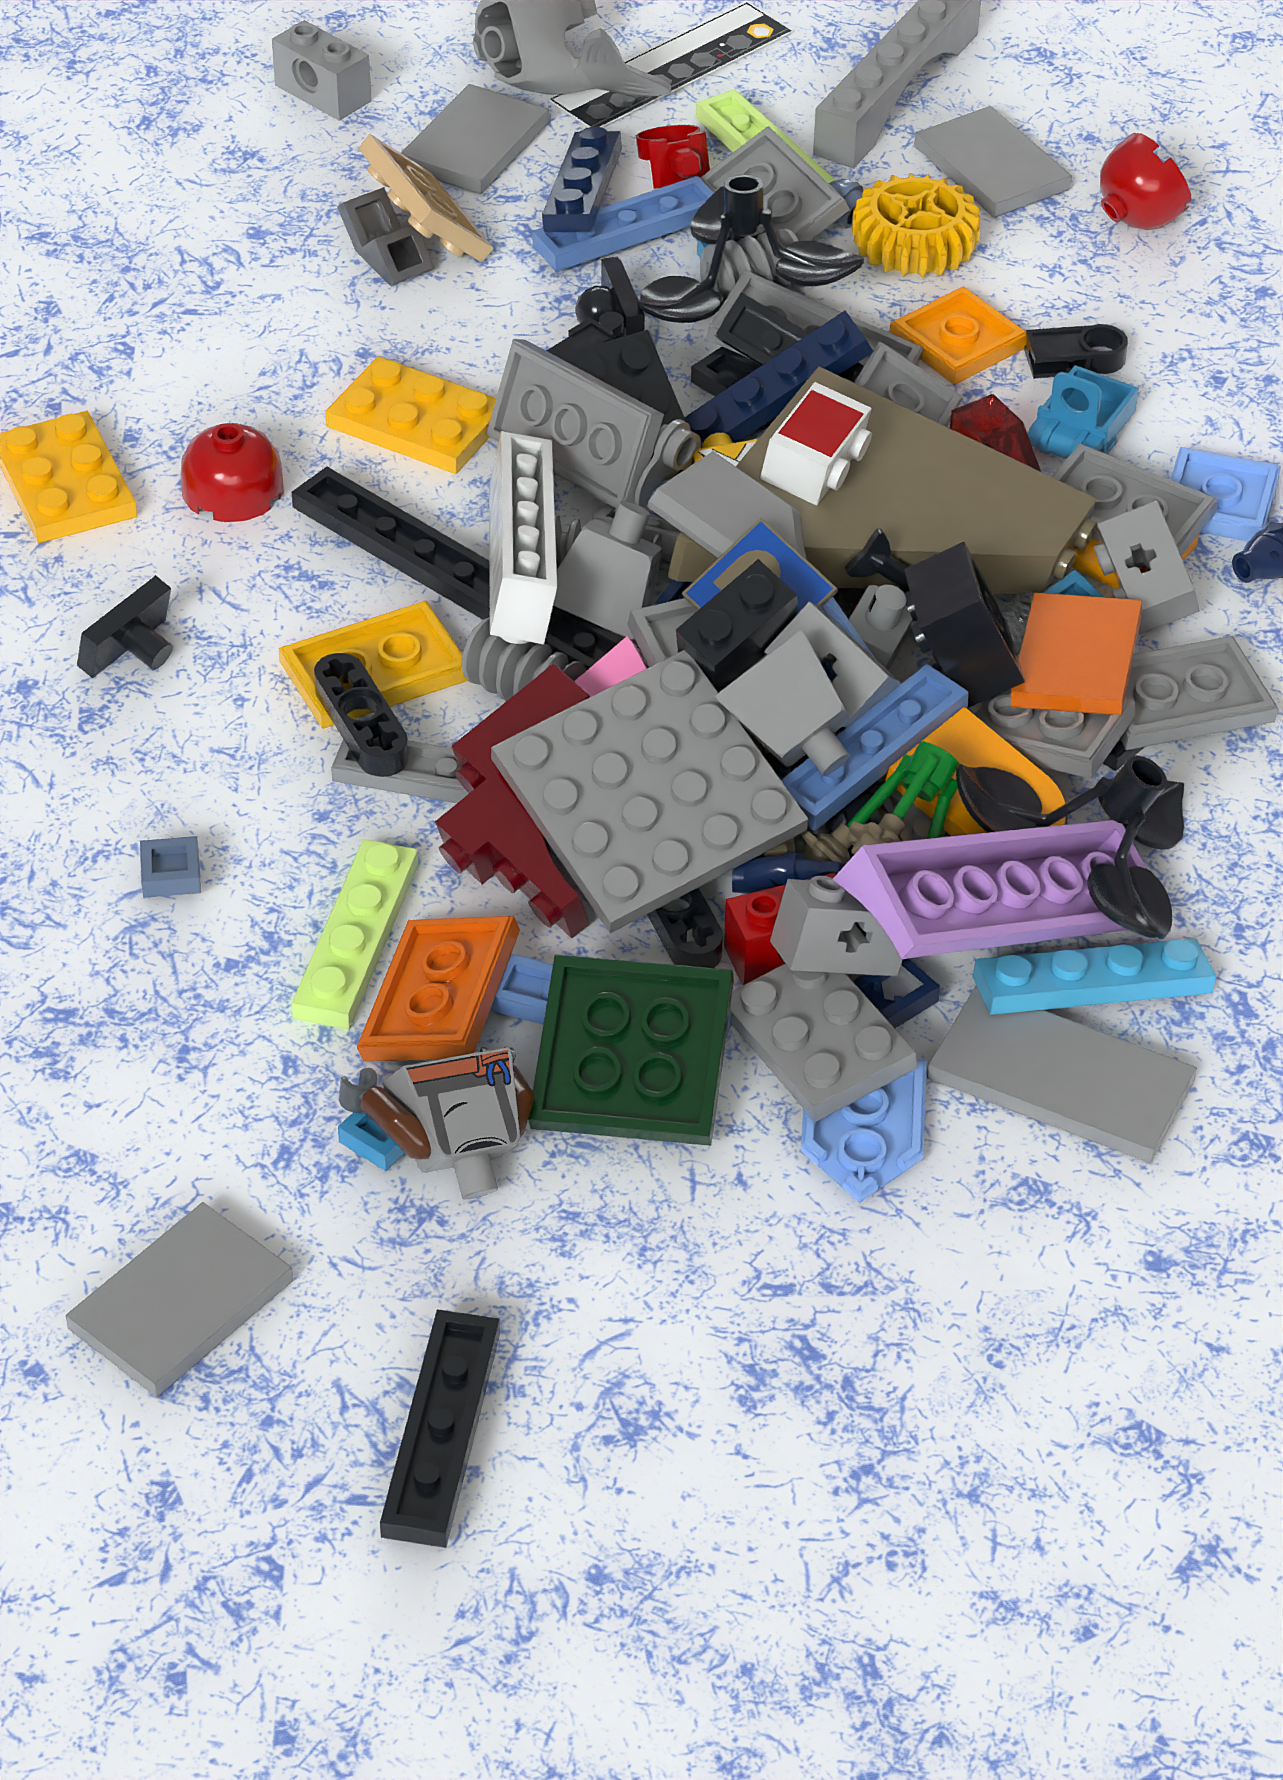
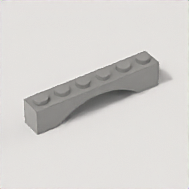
(858, 107)

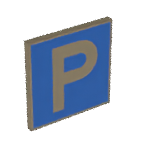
(773, 551)

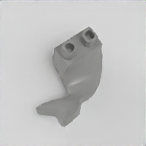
(529, 50)

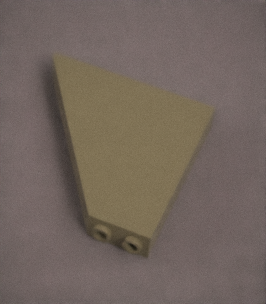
(926, 495)

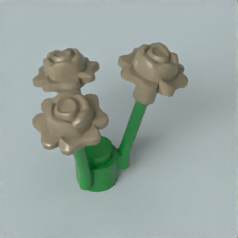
(925, 775)

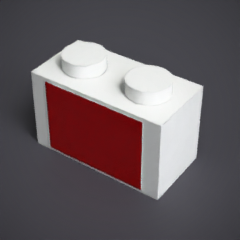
(817, 444)

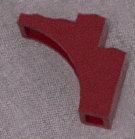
(490, 826)

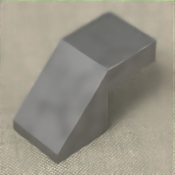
(381, 241)

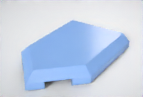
(872, 1137)

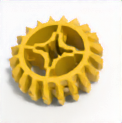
(916, 225)

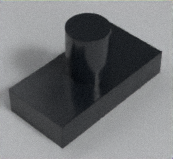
(129, 629)

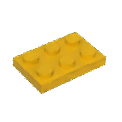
(413, 414)
(64, 477)

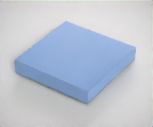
(1240, 485)

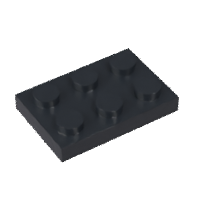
(633, 368)

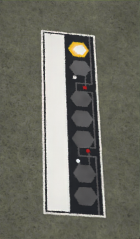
(680, 61)

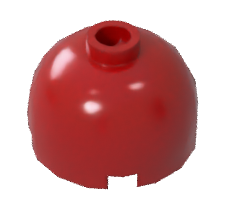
(1141, 186)
(231, 472)

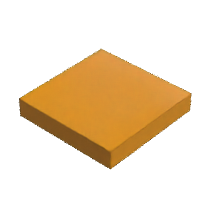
(960, 334)

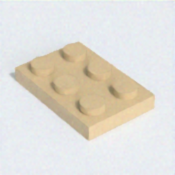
(425, 198)

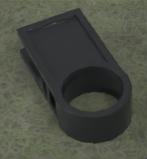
(1062, 348)

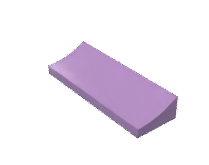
(986, 887)

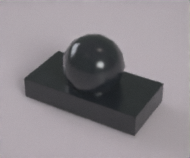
(613, 295)

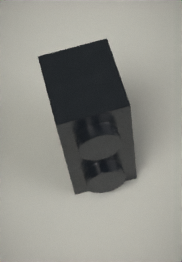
(738, 624)

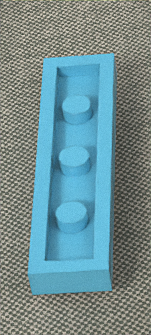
(1093, 976)

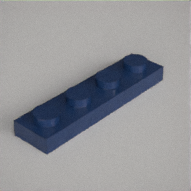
(582, 181)
(771, 386)

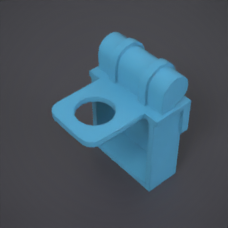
(1083, 411)

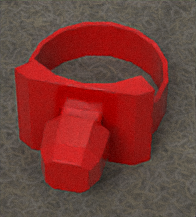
(674, 153)

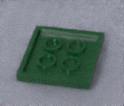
(632, 1050)

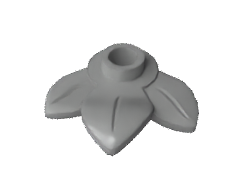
(671, 454)

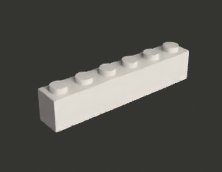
(522, 539)

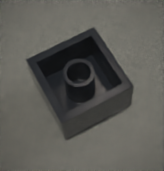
(962, 624)

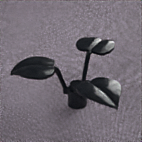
(732, 215)
(1135, 797)

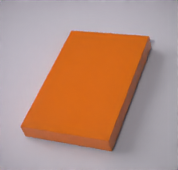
(1077, 653)
(438, 988)

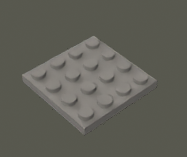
(648, 790)

